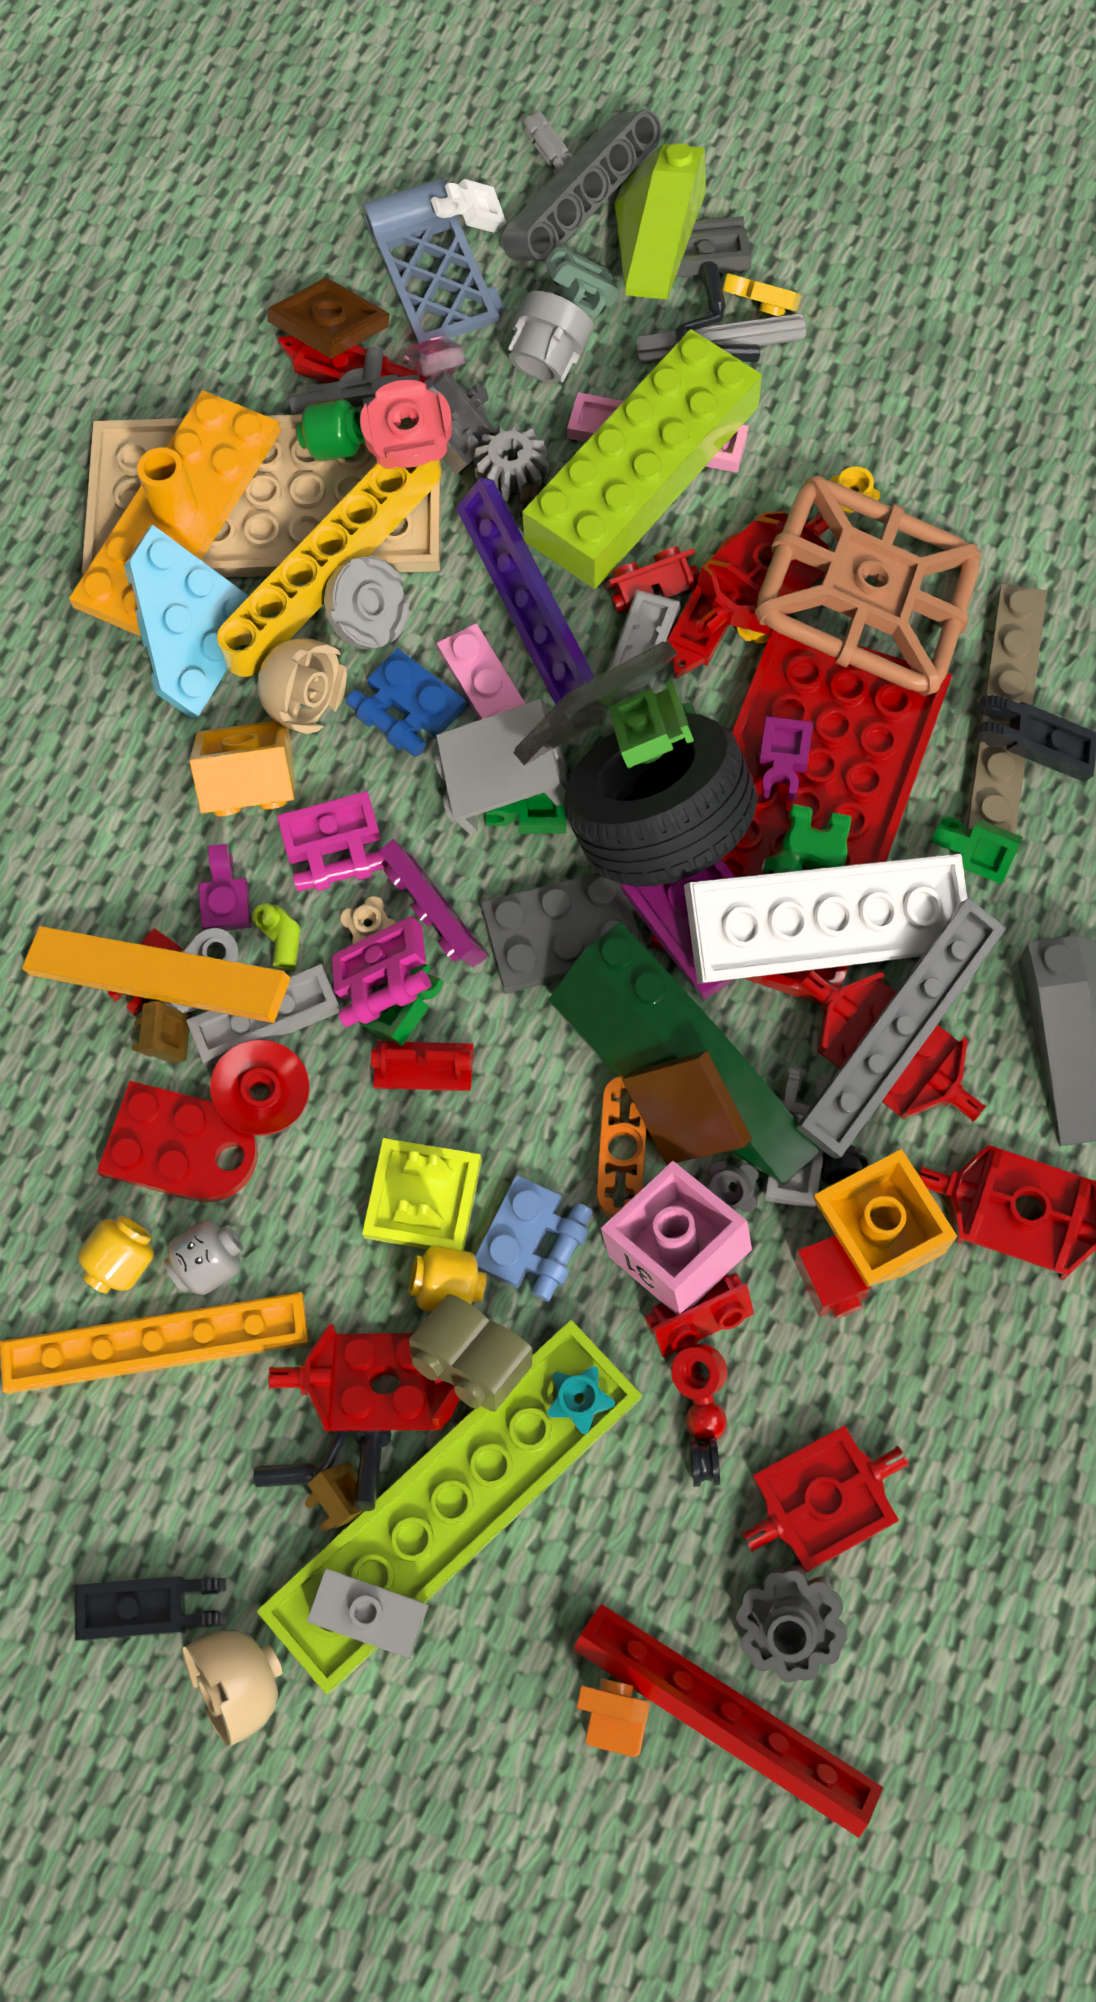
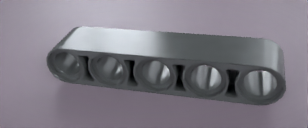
(582, 185)

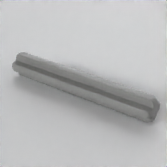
(753, 332)

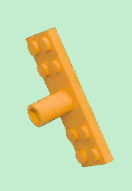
(183, 493)

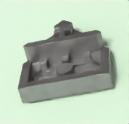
(467, 417)

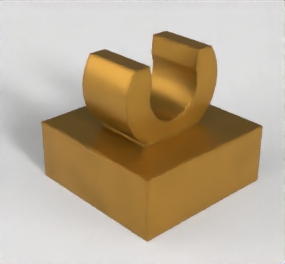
(162, 1032)
(336, 1493)

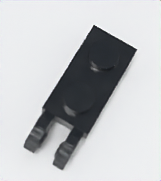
(1038, 736)
(142, 1607)

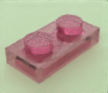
(434, 356)

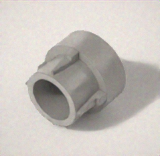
(548, 336)

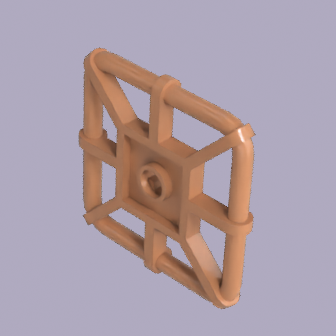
(847, 592)

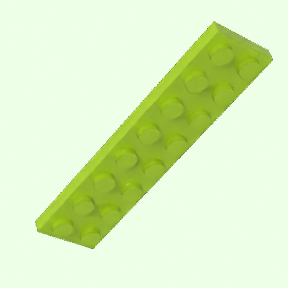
(451, 1502)

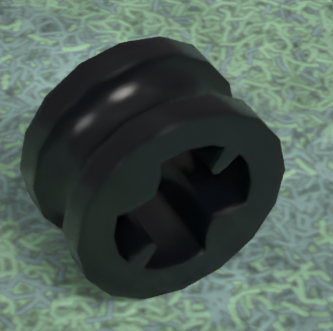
(704, 1462)

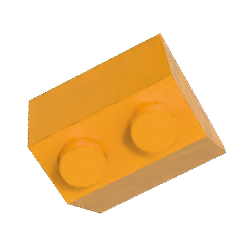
(243, 767)
(886, 1219)

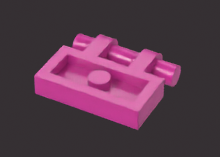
(330, 829)
(374, 961)

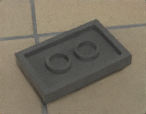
(548, 927)

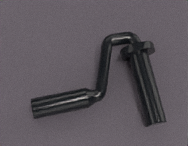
(716, 306)
(303, 1473)

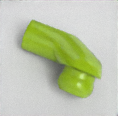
(282, 931)

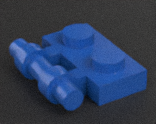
(412, 691)

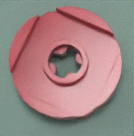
(413, 446)

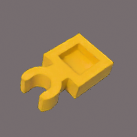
(772, 298)

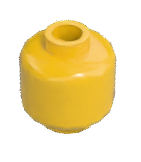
(115, 1254)
(443, 1273)

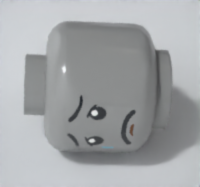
(203, 1257)

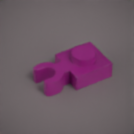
(784, 751)

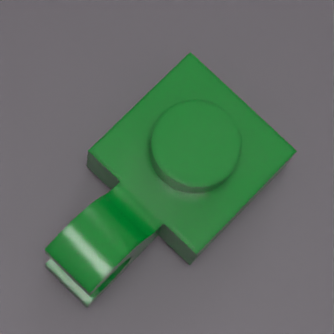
(534, 814)
(984, 850)
(400, 1021)

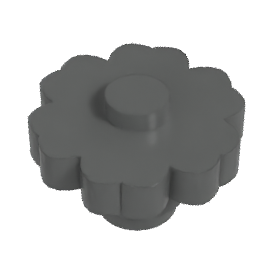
(791, 1624)

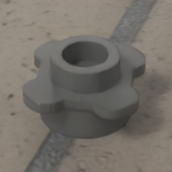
(743, 1176)

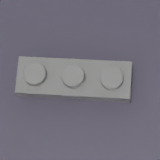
(304, 1003)

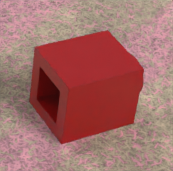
(831, 1278)

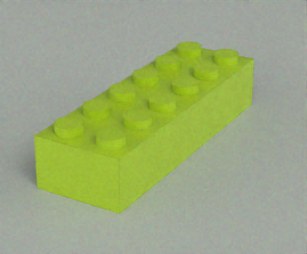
(641, 458)

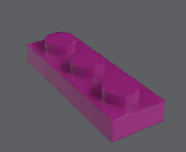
(431, 905)

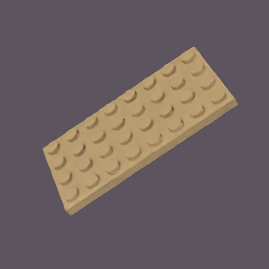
(274, 512)

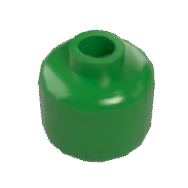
(330, 430)

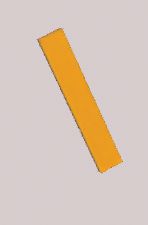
(157, 974)
(153, 1343)

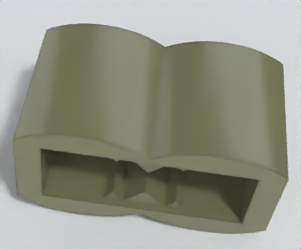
(470, 1353)

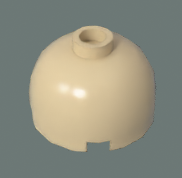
(303, 674)
(234, 1682)

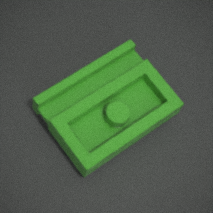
(649, 724)

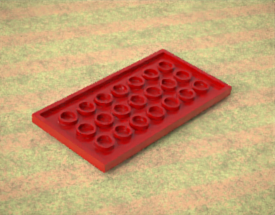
(859, 762)

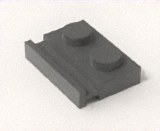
(717, 242)

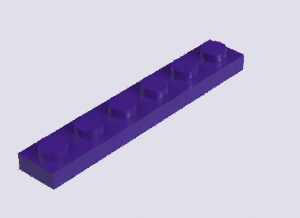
(523, 590)

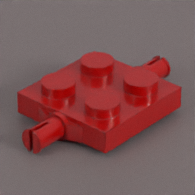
(825, 1499)

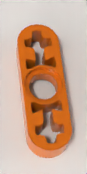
(607, 1182)

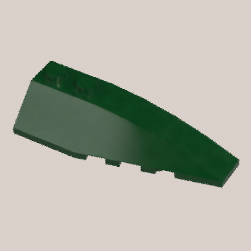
(642, 1017)

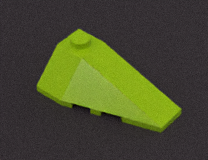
(658, 216)

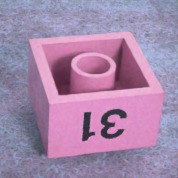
(677, 1238)

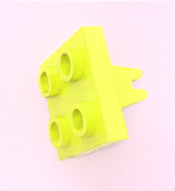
(422, 1195)

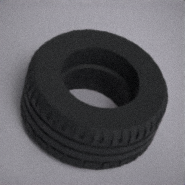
(664, 815)

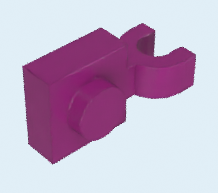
(226, 899)

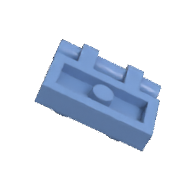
(518, 1231)

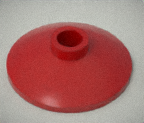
(265, 1065)

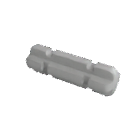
(547, 141)

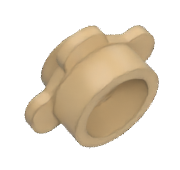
(370, 910)

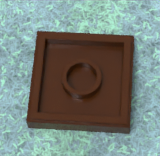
(328, 317)
(687, 1108)

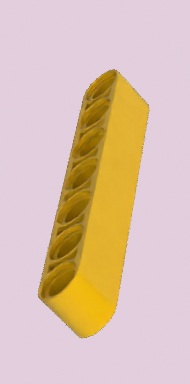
(313, 565)

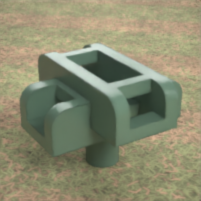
(582, 281)

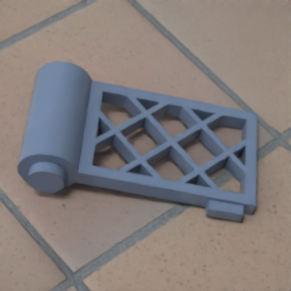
(411, 221)

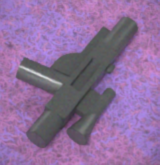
(355, 386)

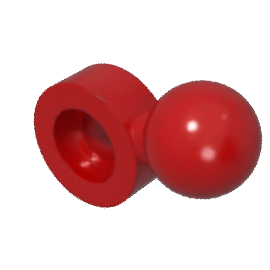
(704, 1417)

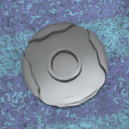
(366, 602)

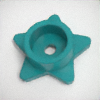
(568, 1388)

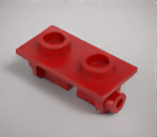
(668, 571)
(423, 1066)
(719, 1309)

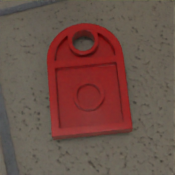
(174, 1146)

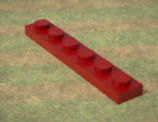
(730, 1720)

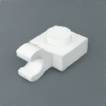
(474, 202)

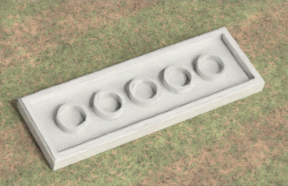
(821, 916)

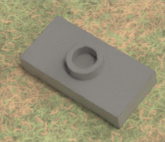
(646, 625)
(368, 1613)

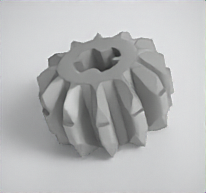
(511, 460)

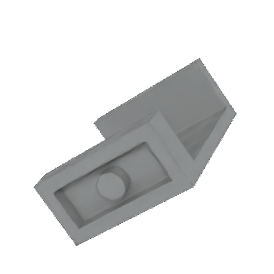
(486, 773)

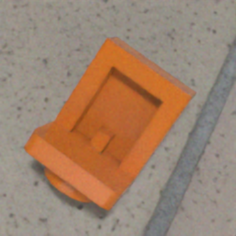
(616, 1717)

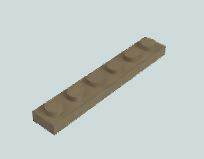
(1013, 676)

